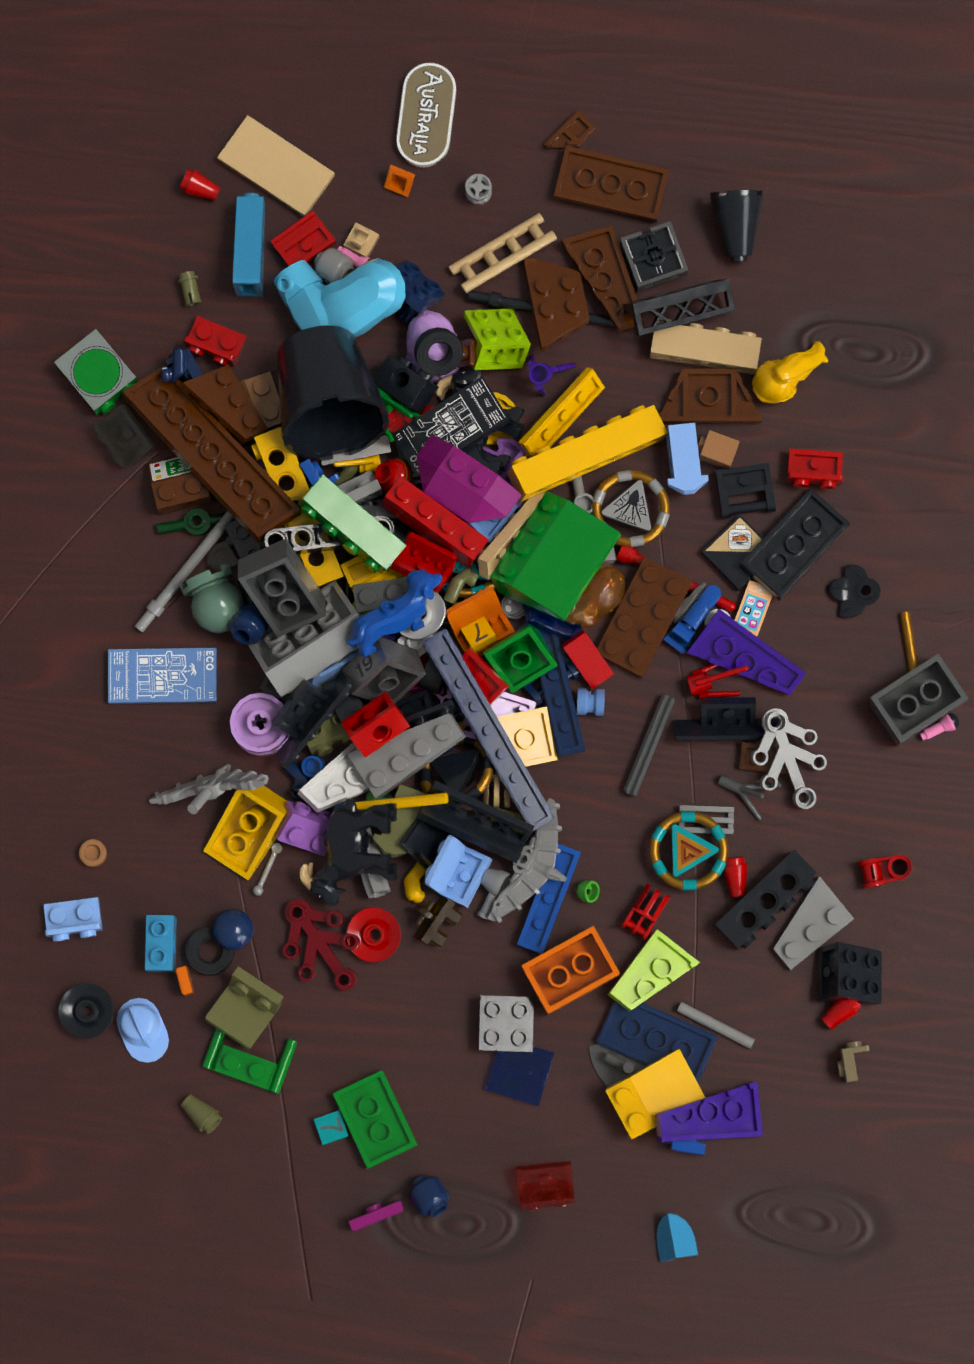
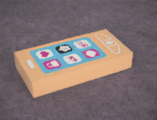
(753, 607)

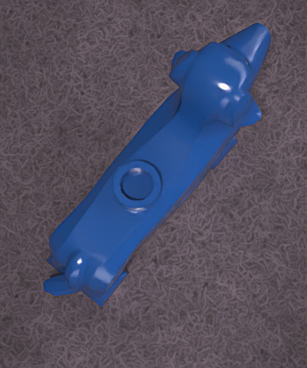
(396, 614)

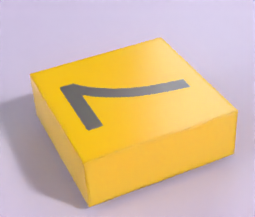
(479, 634)

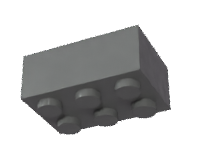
(281, 587)
(917, 699)

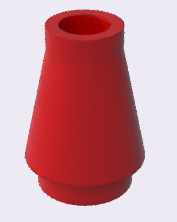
(198, 185)
(736, 875)
(840, 1011)

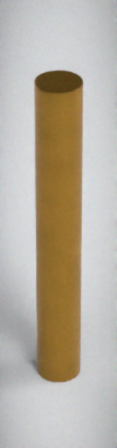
(909, 642)

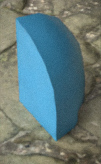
(675, 1238)

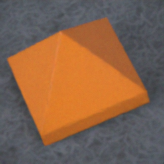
(399, 181)

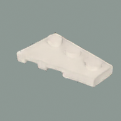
(334, 783)

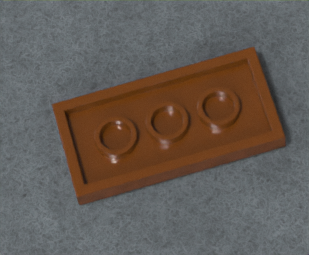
(611, 183)
(644, 616)

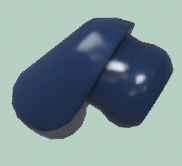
(178, 367)
(298, 777)

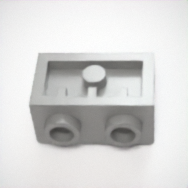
(362, 488)

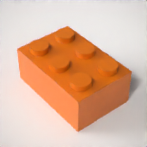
(570, 970)

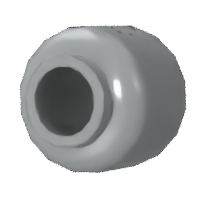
(333, 265)

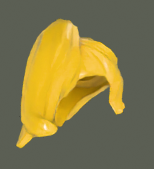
(778, 378)

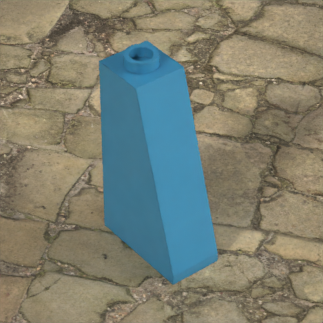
(249, 246)

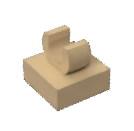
(361, 240)

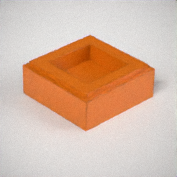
(185, 981)

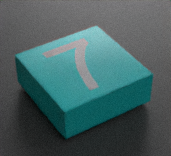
(331, 1127)

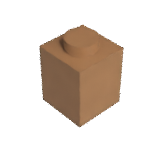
(717, 449)

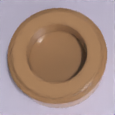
(93, 853)

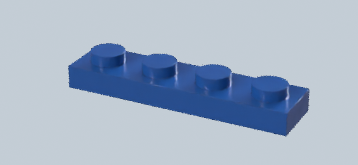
(548, 903)

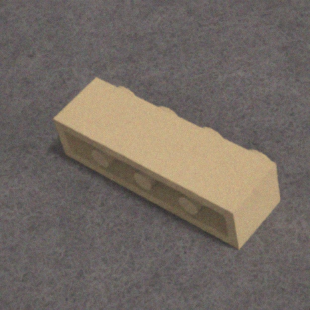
(707, 347)

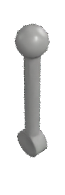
(276, 849)

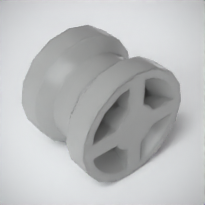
(478, 183)

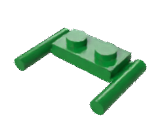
(247, 1066)

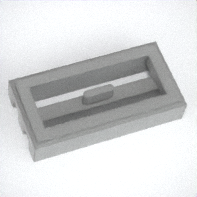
(710, 809)

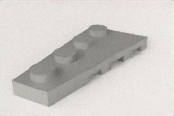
(406, 754)

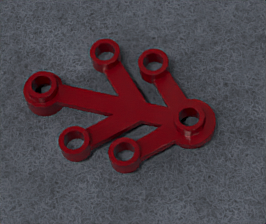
(318, 941)

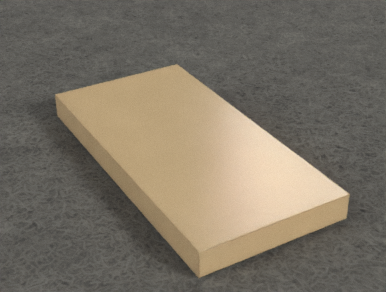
(276, 166)

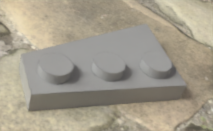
(812, 925)

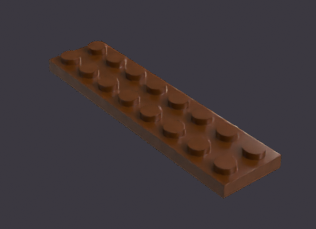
(212, 454)

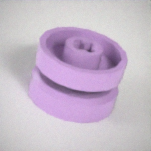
(244, 724)

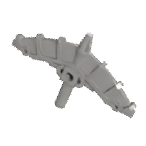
(211, 787)
(532, 868)

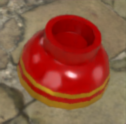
(389, 472)

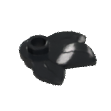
(849, 591)

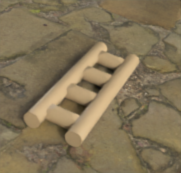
(509, 239)

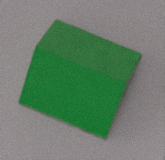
(521, 657)

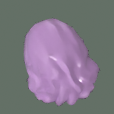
(438, 351)

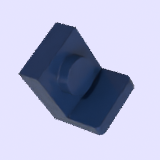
(192, 368)

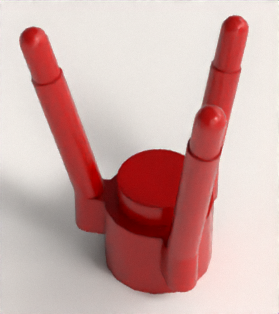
(701, 682)

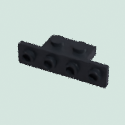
(421, 709)
(306, 713)
(723, 720)

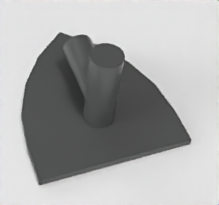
(612, 1065)

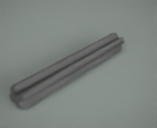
(649, 745)

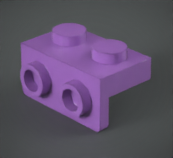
(303, 827)

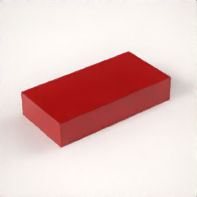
(587, 659)

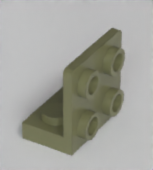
(244, 1008)

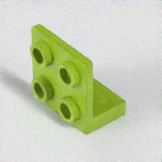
(498, 338)

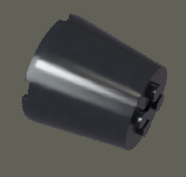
(327, 395)

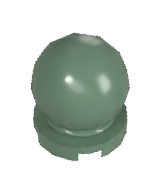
(214, 599)

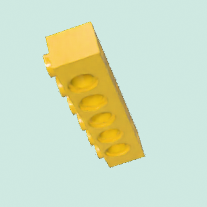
(264, 447)

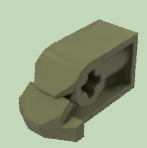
(405, 817)

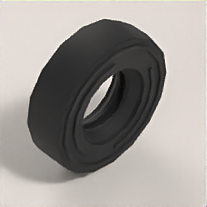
(442, 366)
(197, 963)

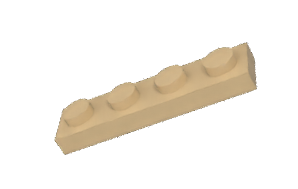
(490, 557)

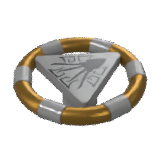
(632, 506)

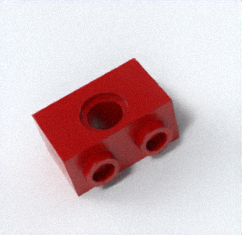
(375, 724)

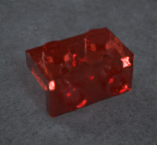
(545, 1185)

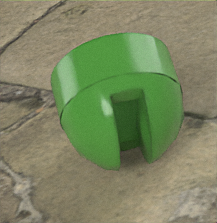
(593, 893)

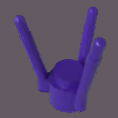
(542, 373)

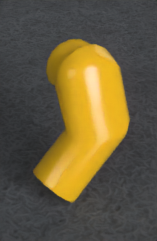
(412, 884)

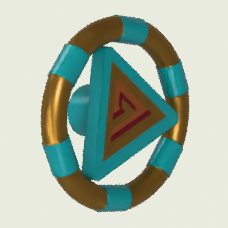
(688, 850)

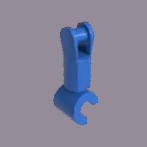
(682, 633)

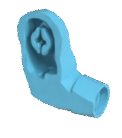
(350, 303)

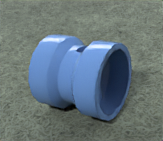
(590, 702)

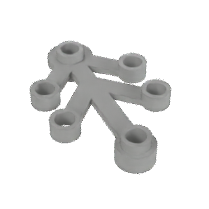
(786, 754)

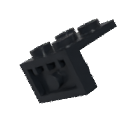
(849, 973)

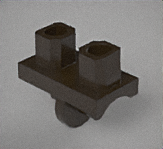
(432, 917)

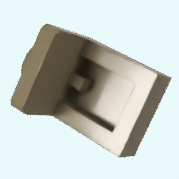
(847, 1067)

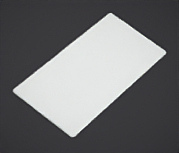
(379, 447)

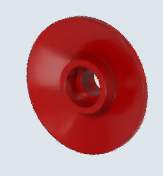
(364, 923)

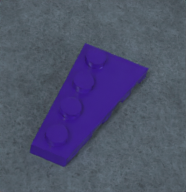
(734, 646)
(718, 1117)

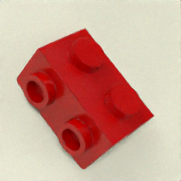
(815, 467)
(426, 556)

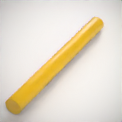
(406, 802)

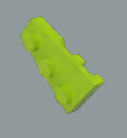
(651, 970)

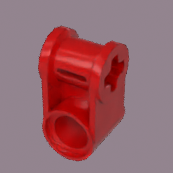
(883, 870)

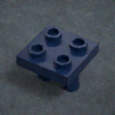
(419, 291)

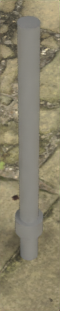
(155, 607)

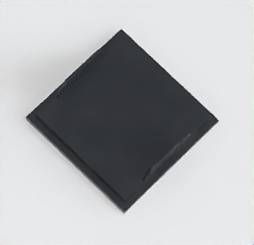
(423, 842)

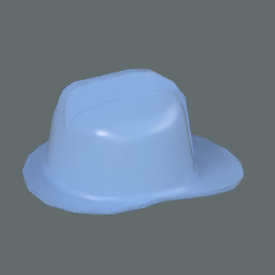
(142, 1030)

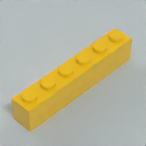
(586, 453)

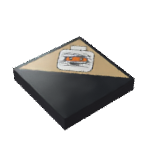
(731, 549)

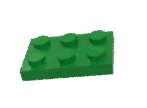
(375, 1119)

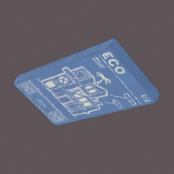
(162, 675)

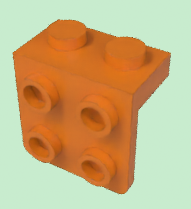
(481, 604)

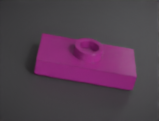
(375, 1214)

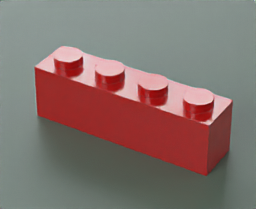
(434, 521)

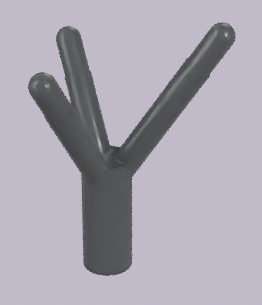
(741, 789)

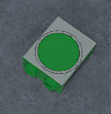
(96, 372)

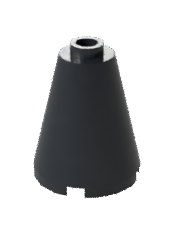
(737, 221)

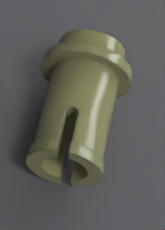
(189, 288)

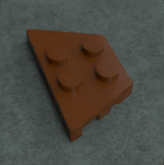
(555, 300)
(709, 398)

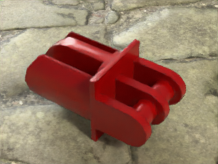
(644, 914)

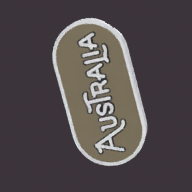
(426, 115)

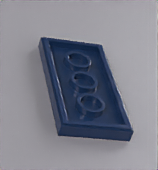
(652, 1034)

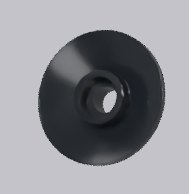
(72, 1008)

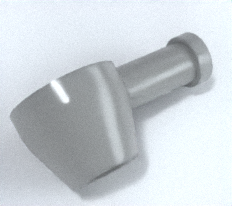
(494, 882)

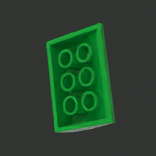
(554, 556)

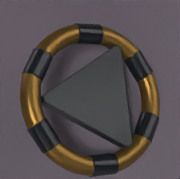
(458, 770)

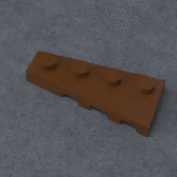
(605, 271)

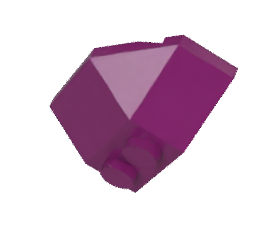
(463, 483)

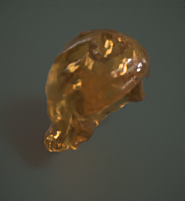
(599, 597)

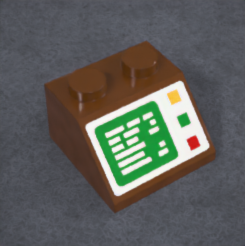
(176, 486)

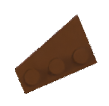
(228, 401)

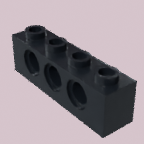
(792, 866)

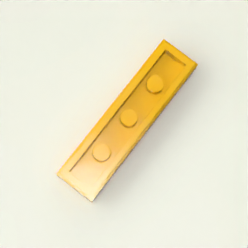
(562, 412)

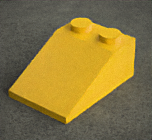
(247, 830)
(654, 1090)

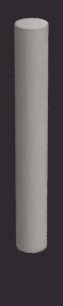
(715, 1025)

